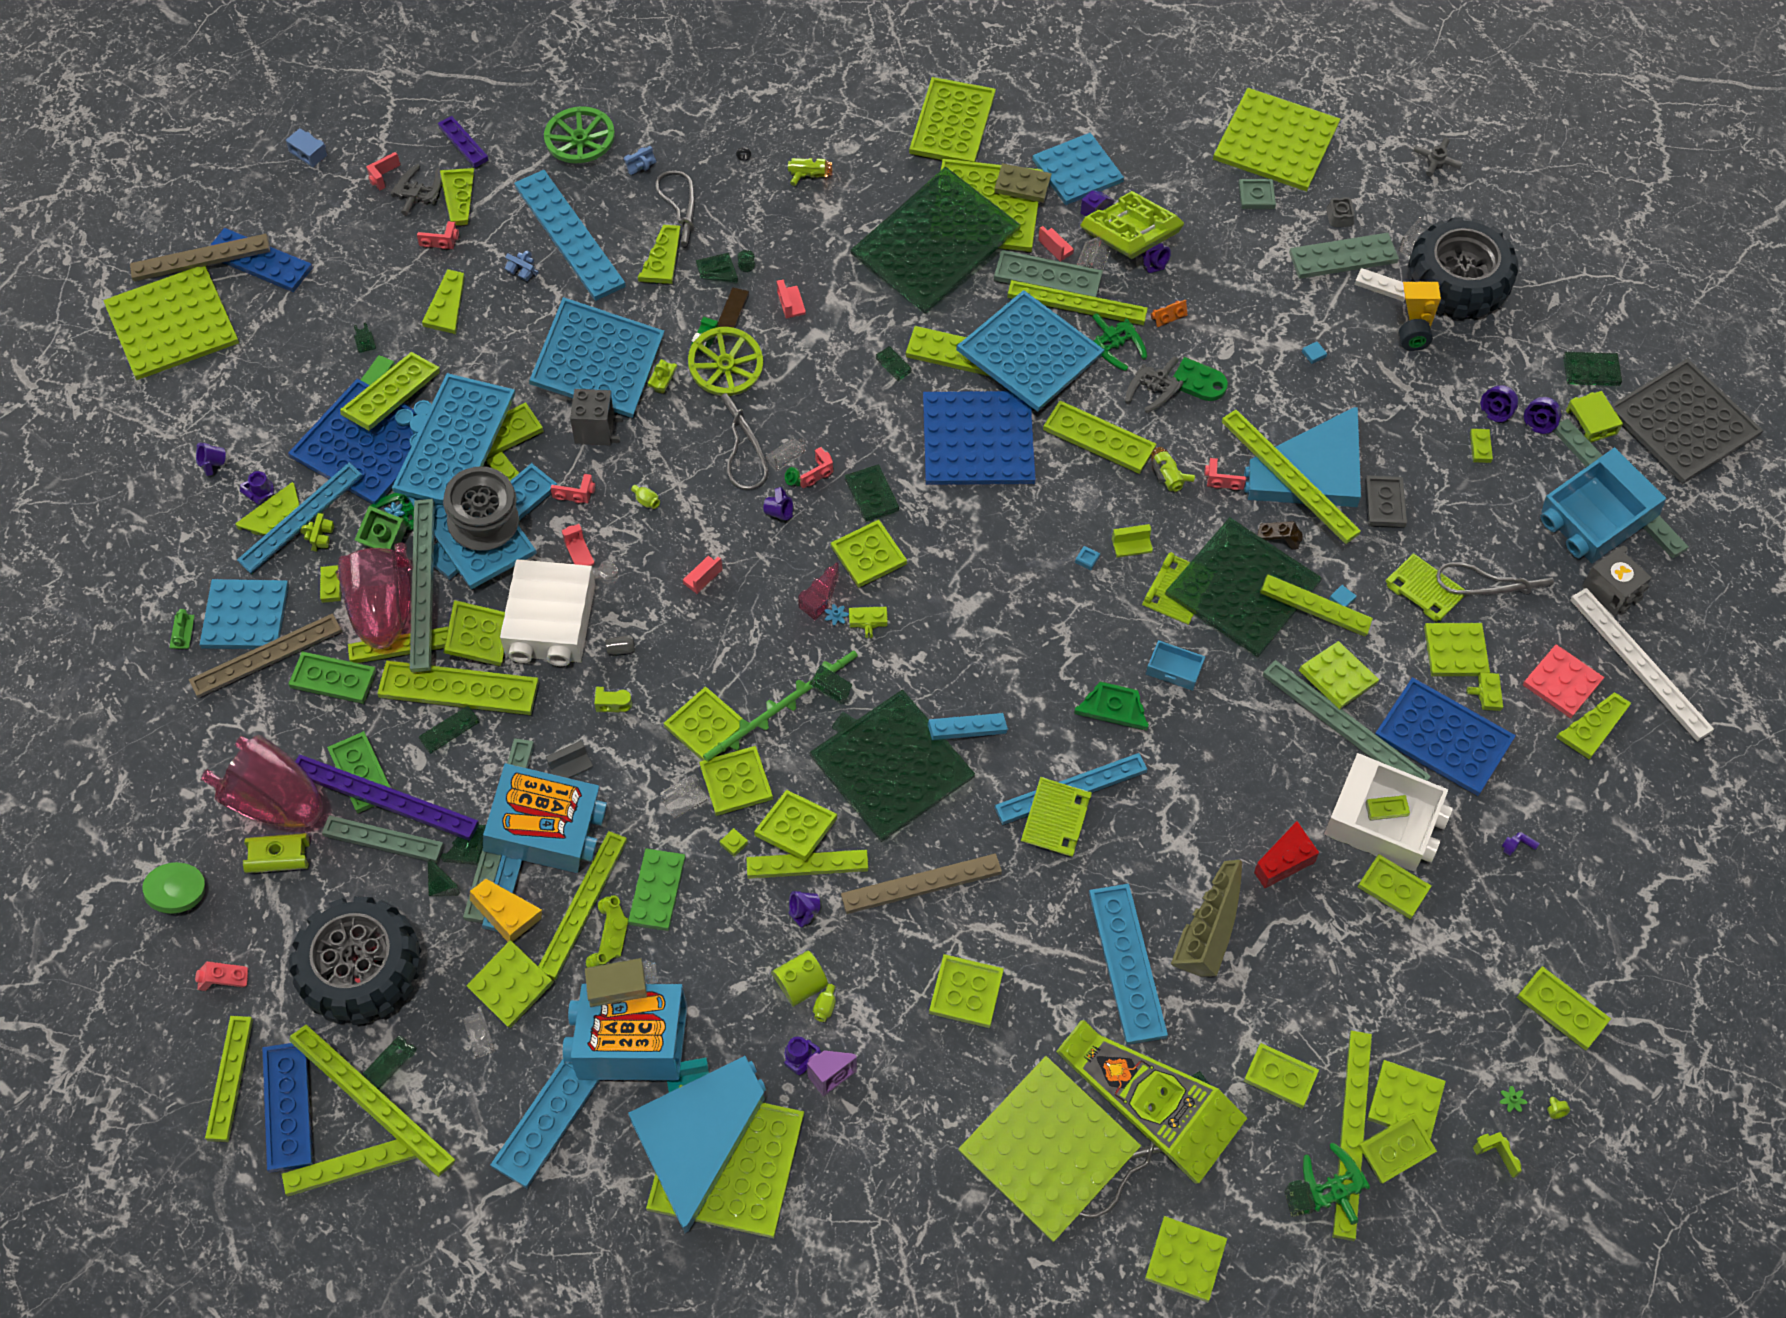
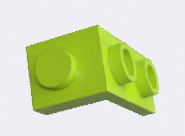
(1502, 1145)

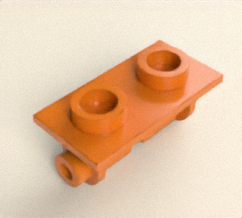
(1170, 313)

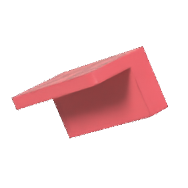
(1055, 243)
(790, 300)
(703, 574)

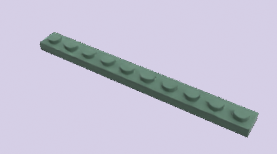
(1587, 454)
(422, 586)
(1340, 720)
(489, 862)

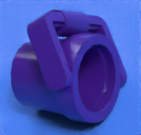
(1158, 256)
(209, 456)
(260, 487)
(779, 506)
(803, 905)
(798, 1053)

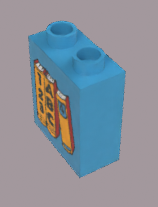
(543, 819)
(628, 1037)

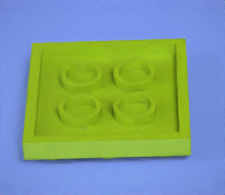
(868, 553)
(475, 633)
(1456, 649)
(1338, 675)
(703, 722)
(736, 780)
(795, 825)
(510, 984)
(966, 991)
(1405, 1092)
(1186, 1259)

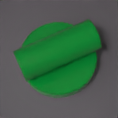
(792, 476)

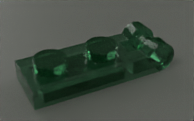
(389, 1062)

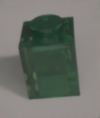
(1299, 1198)

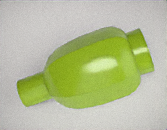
(646, 496)
(824, 1004)

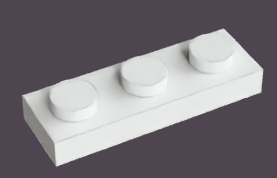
(1380, 284)

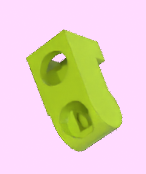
(612, 701)

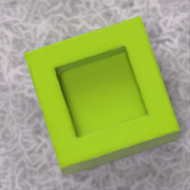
(733, 842)

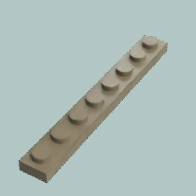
(200, 257)
(265, 655)
(921, 883)

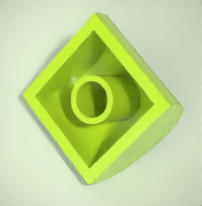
(800, 978)

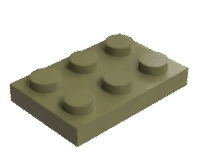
(1022, 182)

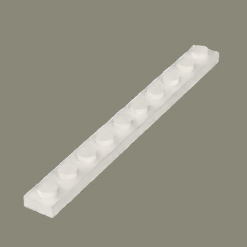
(1642, 665)

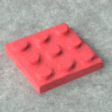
(1563, 681)

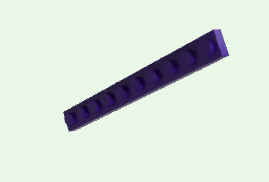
(388, 798)

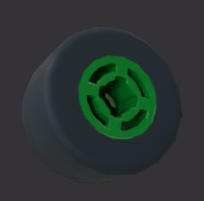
(1415, 335)

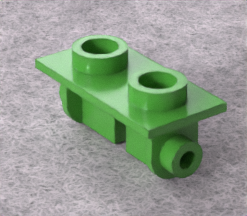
(182, 630)

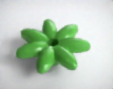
(1513, 1102)

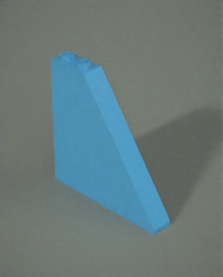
(1323, 455)
(697, 1131)

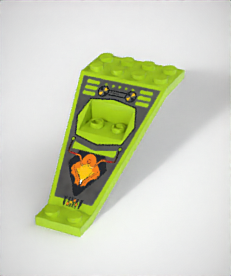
(1186, 1122)

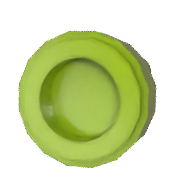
(1558, 1108)

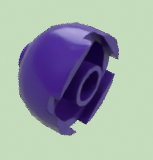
(1499, 403)
(1543, 415)

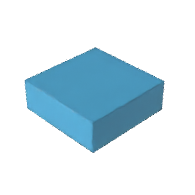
(1314, 352)
(1087, 558)
(1343, 596)

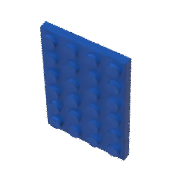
(1445, 736)

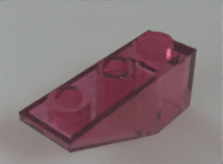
(819, 594)

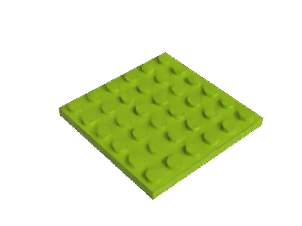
(1276, 139)
(983, 179)
(170, 322)
(1049, 1148)
(755, 1178)

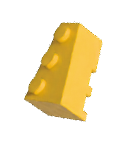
(1422, 300)
(504, 910)

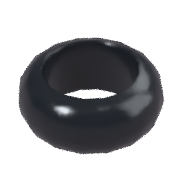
(743, 150)

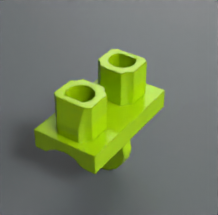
(662, 376)
(315, 533)

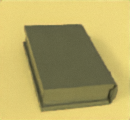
(615, 982)

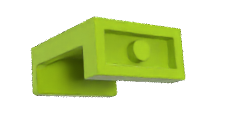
(1595, 416)

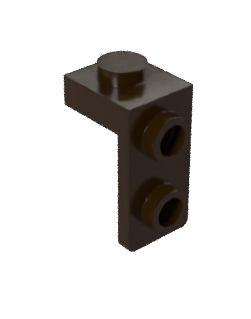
(1282, 530)

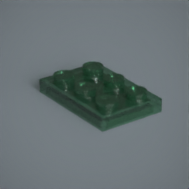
(1592, 368)
(871, 493)

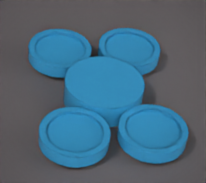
(406, 417)

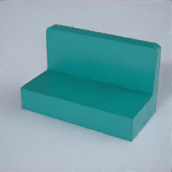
(689, 1072)

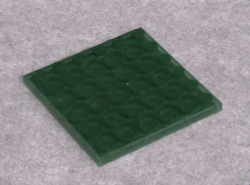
(1226, 584)
(891, 765)

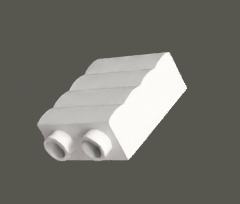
(547, 612)
(1397, 839)

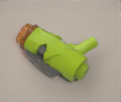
(810, 167)
(1167, 470)

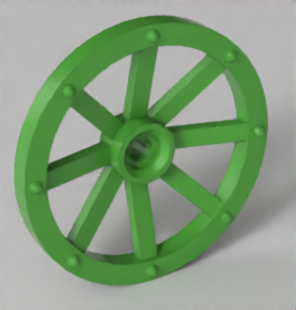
(579, 137)

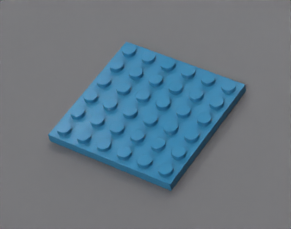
(1030, 350)
(597, 353)

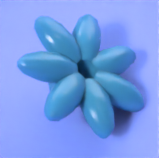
(395, 510)
(836, 614)

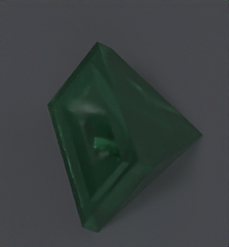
(439, 883)

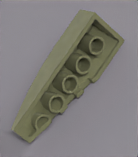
(1208, 935)

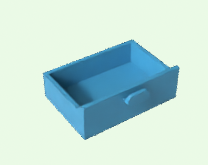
(1175, 665)

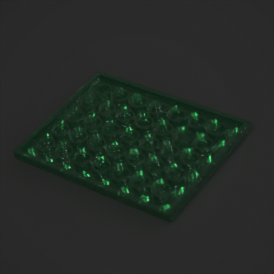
(935, 239)

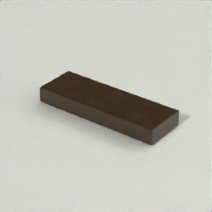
(733, 308)

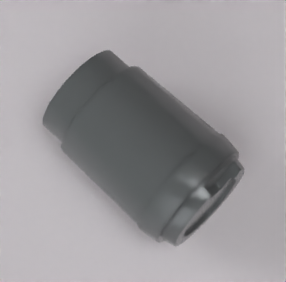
(620, 645)

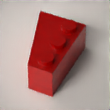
(1287, 856)

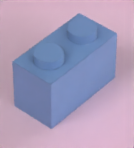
(306, 147)

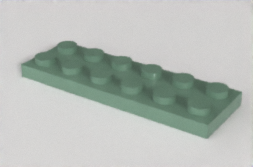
(1343, 255)
(1047, 273)

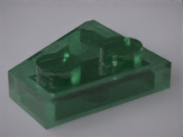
(717, 268)
(466, 851)

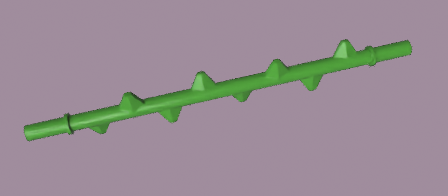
(773, 708)

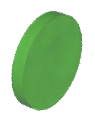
(173, 887)

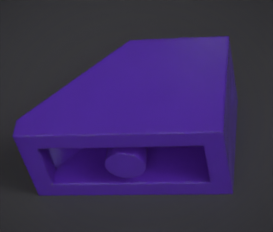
(1095, 201)

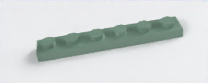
(383, 839)

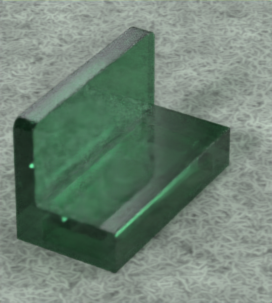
(831, 684)

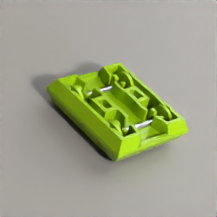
(1132, 225)

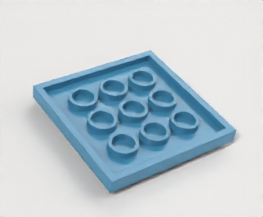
(1078, 168)
(243, 613)

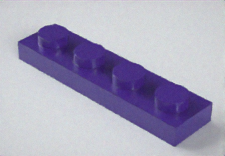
(463, 141)

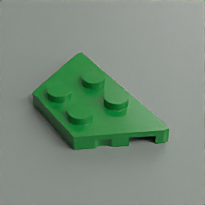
(1114, 705)

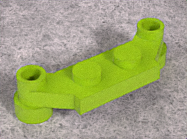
(613, 932)

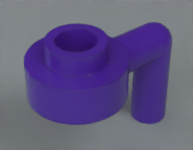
(1512, 843)

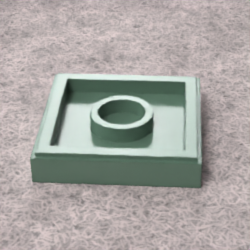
(1257, 194)

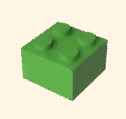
(381, 529)

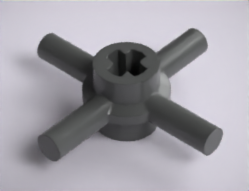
(1437, 157)

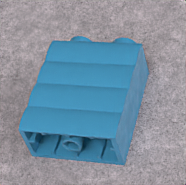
(1602, 506)

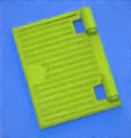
(1162, 582)
(1423, 588)
(1055, 816)

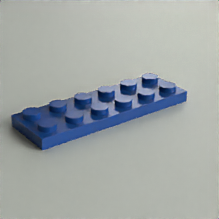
(272, 266)
(286, 1108)

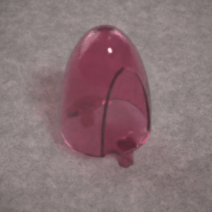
(376, 593)
(267, 786)

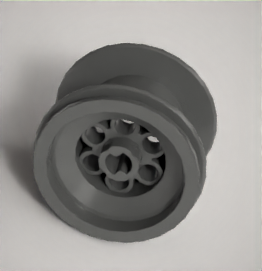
(478, 493)

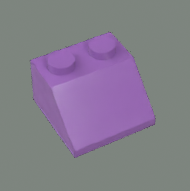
(830, 1069)

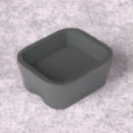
(1340, 212)

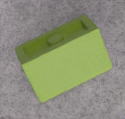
(1132, 540)

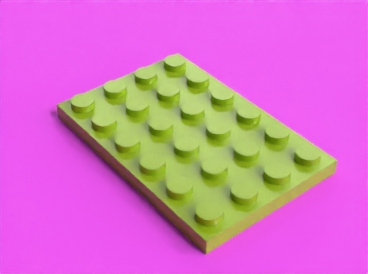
(952, 120)

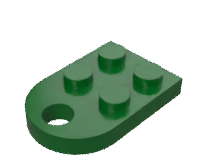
(1200, 380)

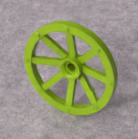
(727, 359)

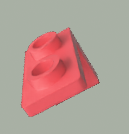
(380, 167)
(443, 241)
(822, 471)
(1220, 480)
(574, 494)
(576, 546)
(221, 974)

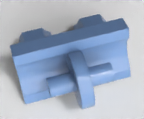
(640, 160)
(514, 263)

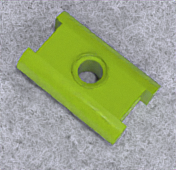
(262, 851)

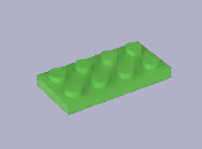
(332, 677)
(358, 758)
(657, 889)

